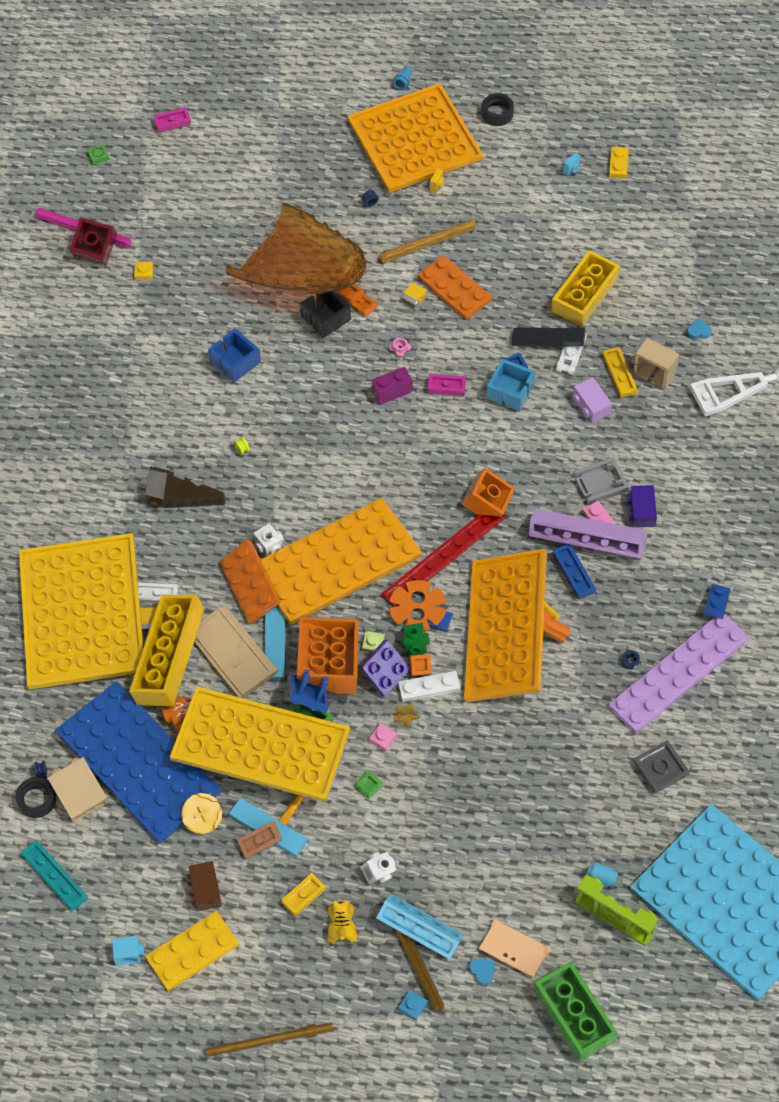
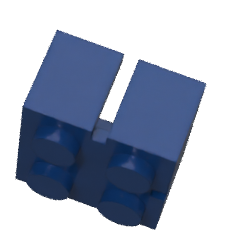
(238, 357)

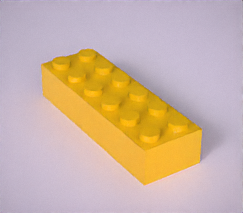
(167, 650)

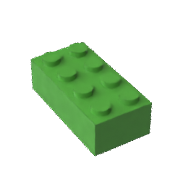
(575, 1011)

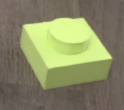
(372, 641)

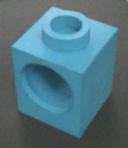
(127, 950)

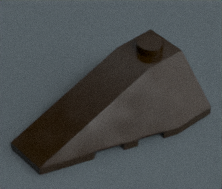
(168, 491)

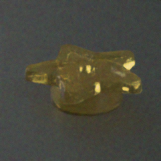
(409, 709)

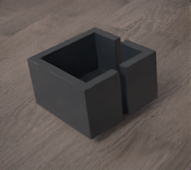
(328, 315)

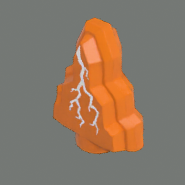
(176, 713)

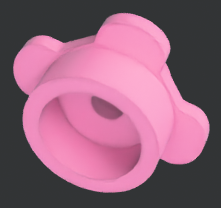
(397, 343)

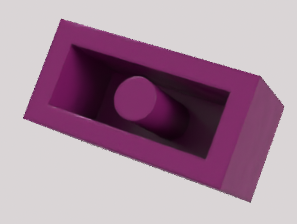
(392, 385)

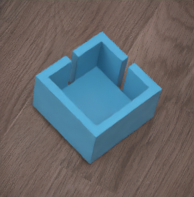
(510, 384)

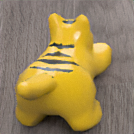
(341, 922)

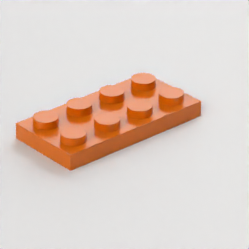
(454, 287)
(250, 581)

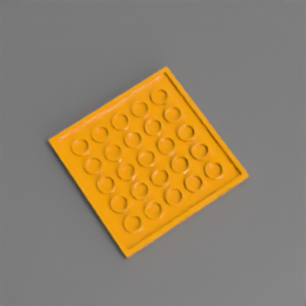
(414, 137)

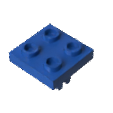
(307, 694)

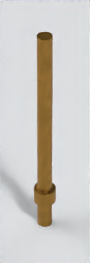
(311, 1031)

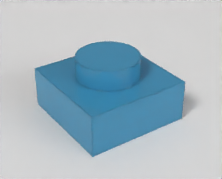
(413, 1005)

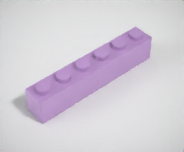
(588, 533)

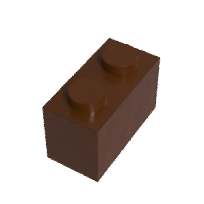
(205, 886)

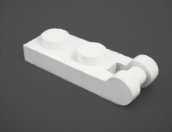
(570, 355)

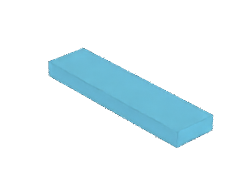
(275, 641)
(255, 818)

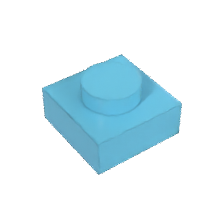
(572, 164)

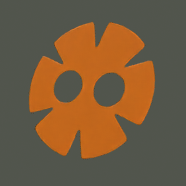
(429, 604)

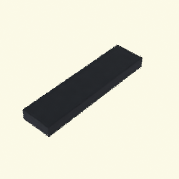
(548, 336)

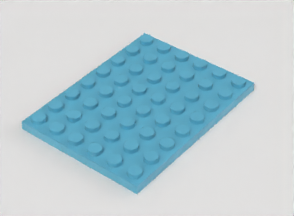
(721, 897)

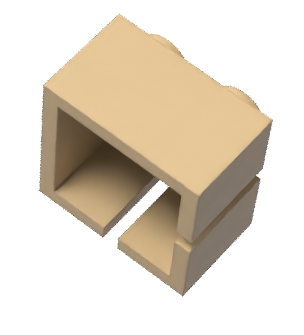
(655, 355)

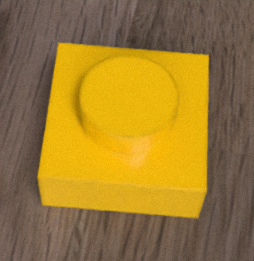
(437, 181)
(143, 271)

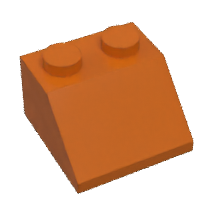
(488, 494)

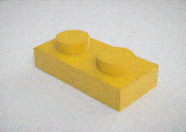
(618, 162)
(303, 894)

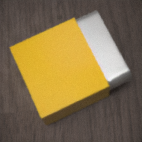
(414, 295)
(147, 616)

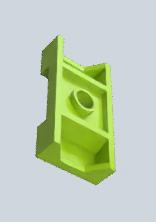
(637, 926)

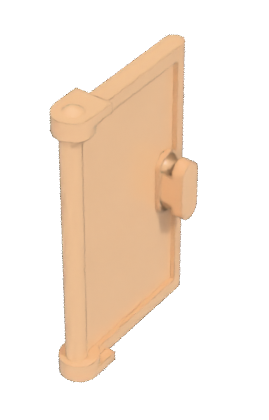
(507, 941)

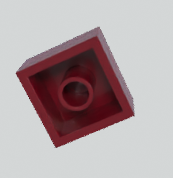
(93, 241)

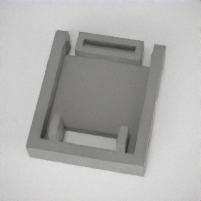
(596, 483)

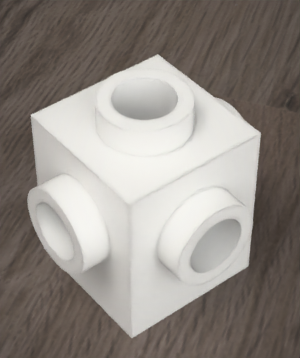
(268, 540)
(378, 868)

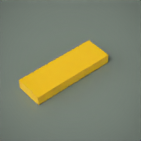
(619, 372)

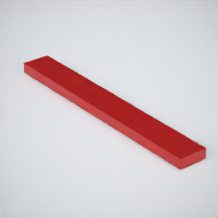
(446, 553)

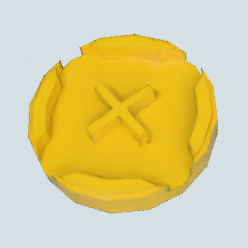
(201, 813)

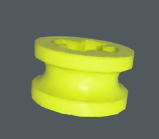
(241, 446)

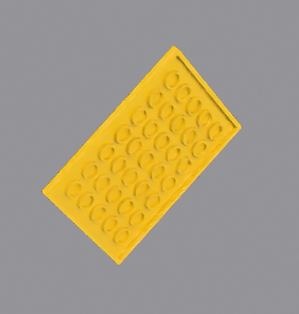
(81, 611)

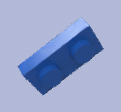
(717, 601)

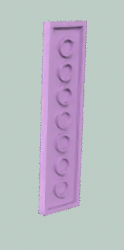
(678, 672)

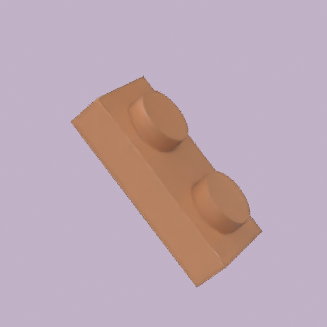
(260, 839)

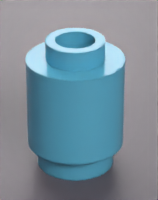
(604, 874)

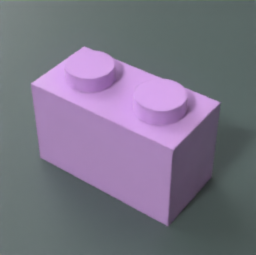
(592, 400)

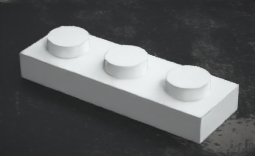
(429, 686)

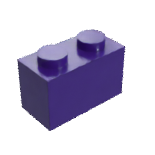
(643, 506)

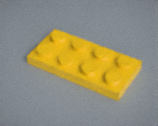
(192, 950)

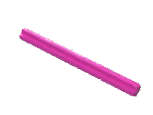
(72, 224)

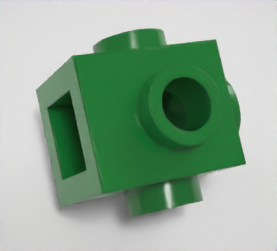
(415, 639)

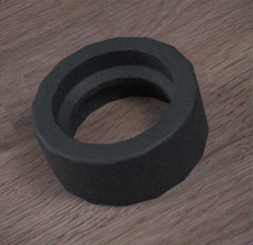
(497, 119)
(27, 785)

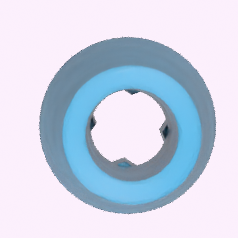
(402, 79)

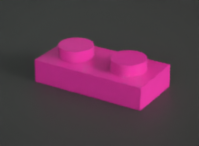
(172, 119)
(447, 384)

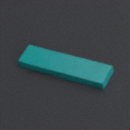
(54, 875)

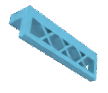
(419, 926)

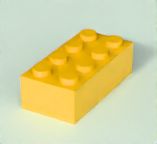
(585, 288)

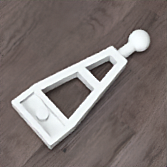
(708, 400)

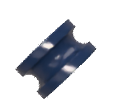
(370, 198)
(634, 664)
(40, 769)

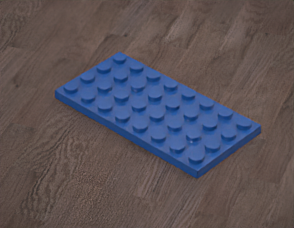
(134, 761)

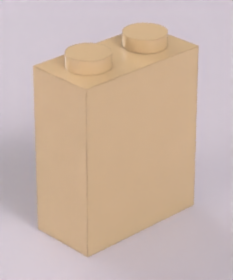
(78, 789)

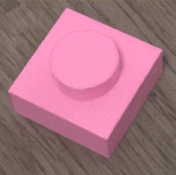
(383, 737)

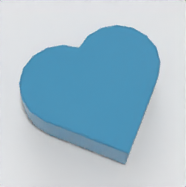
(699, 329)
(483, 970)

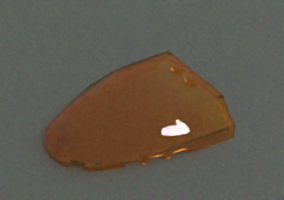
(303, 257)

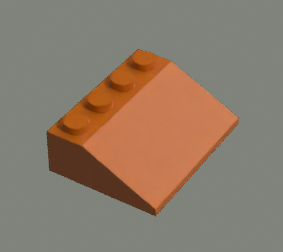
(329, 650)

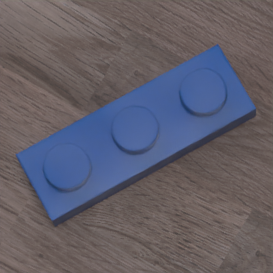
(574, 571)

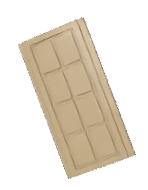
(233, 652)

